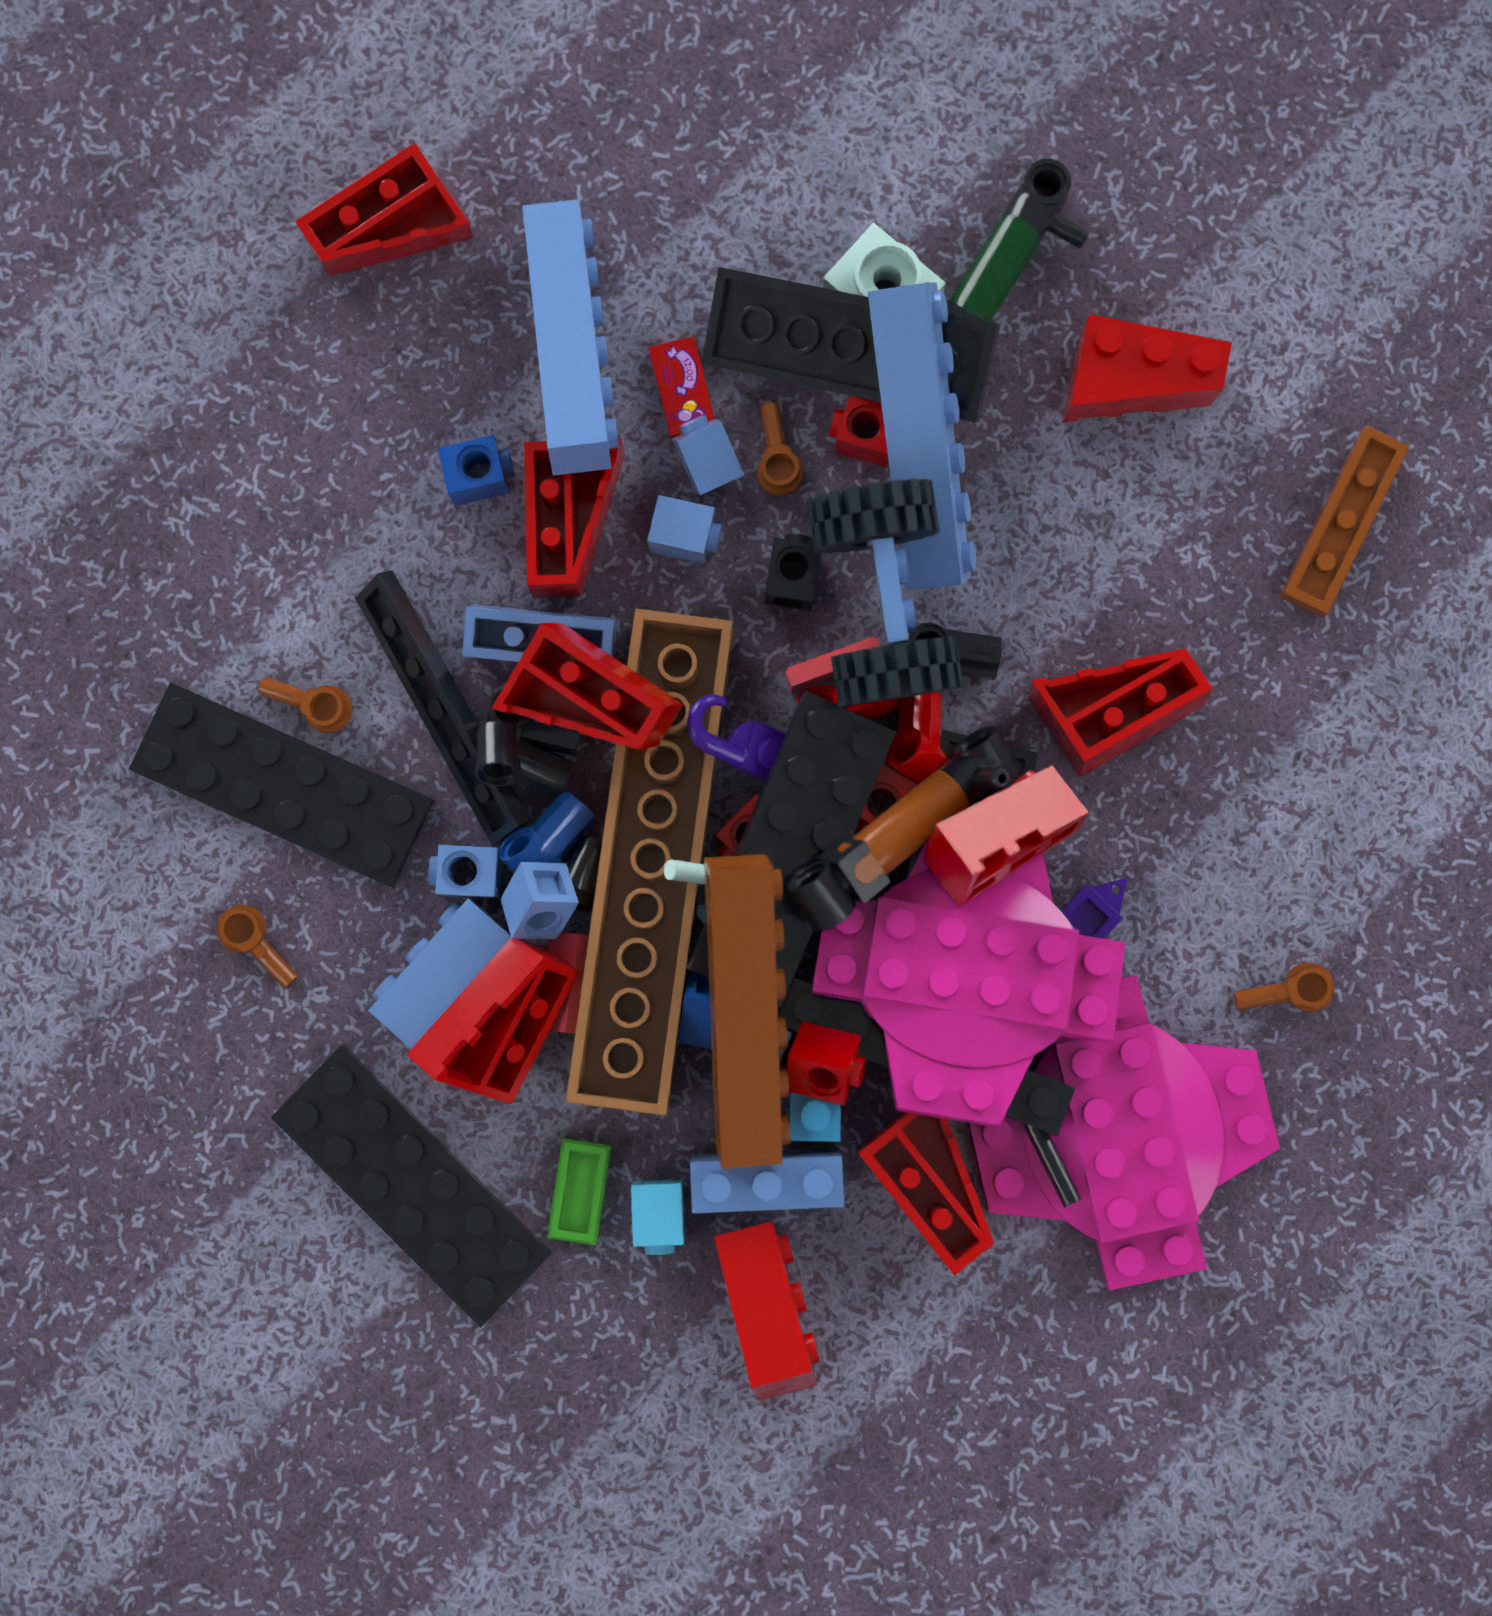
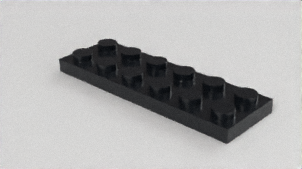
(827, 339)
(281, 785)
(807, 806)
(411, 1185)

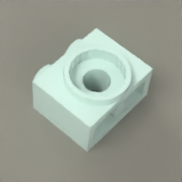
(874, 259)

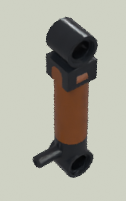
(859, 865)

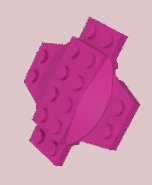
(970, 986)
(1141, 1139)

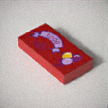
(680, 383)

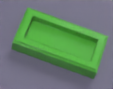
(579, 1191)

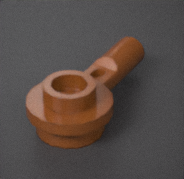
(779, 469)
(325, 708)
(244, 930)
(1305, 987)

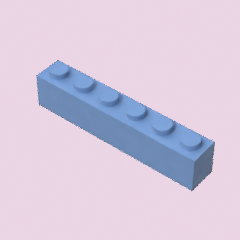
(567, 338)
(920, 424)

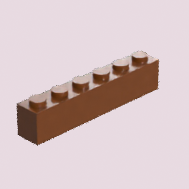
(745, 1011)

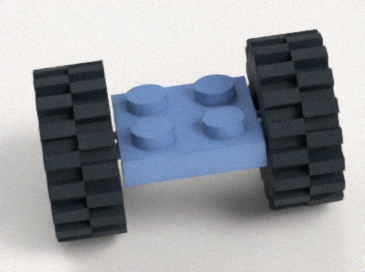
(878, 519)

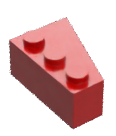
(585, 689)

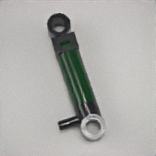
(1016, 240)

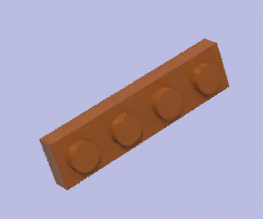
(1344, 521)

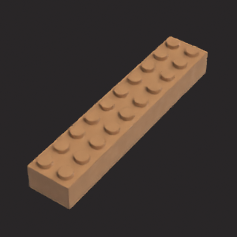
(639, 917)

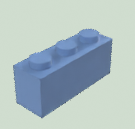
(506, 632)
(438, 971)
(801, 1182)

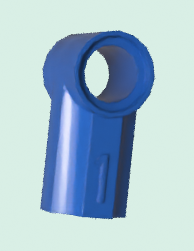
(549, 835)

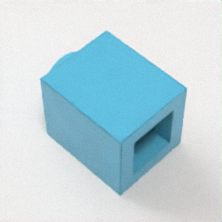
(658, 1215)

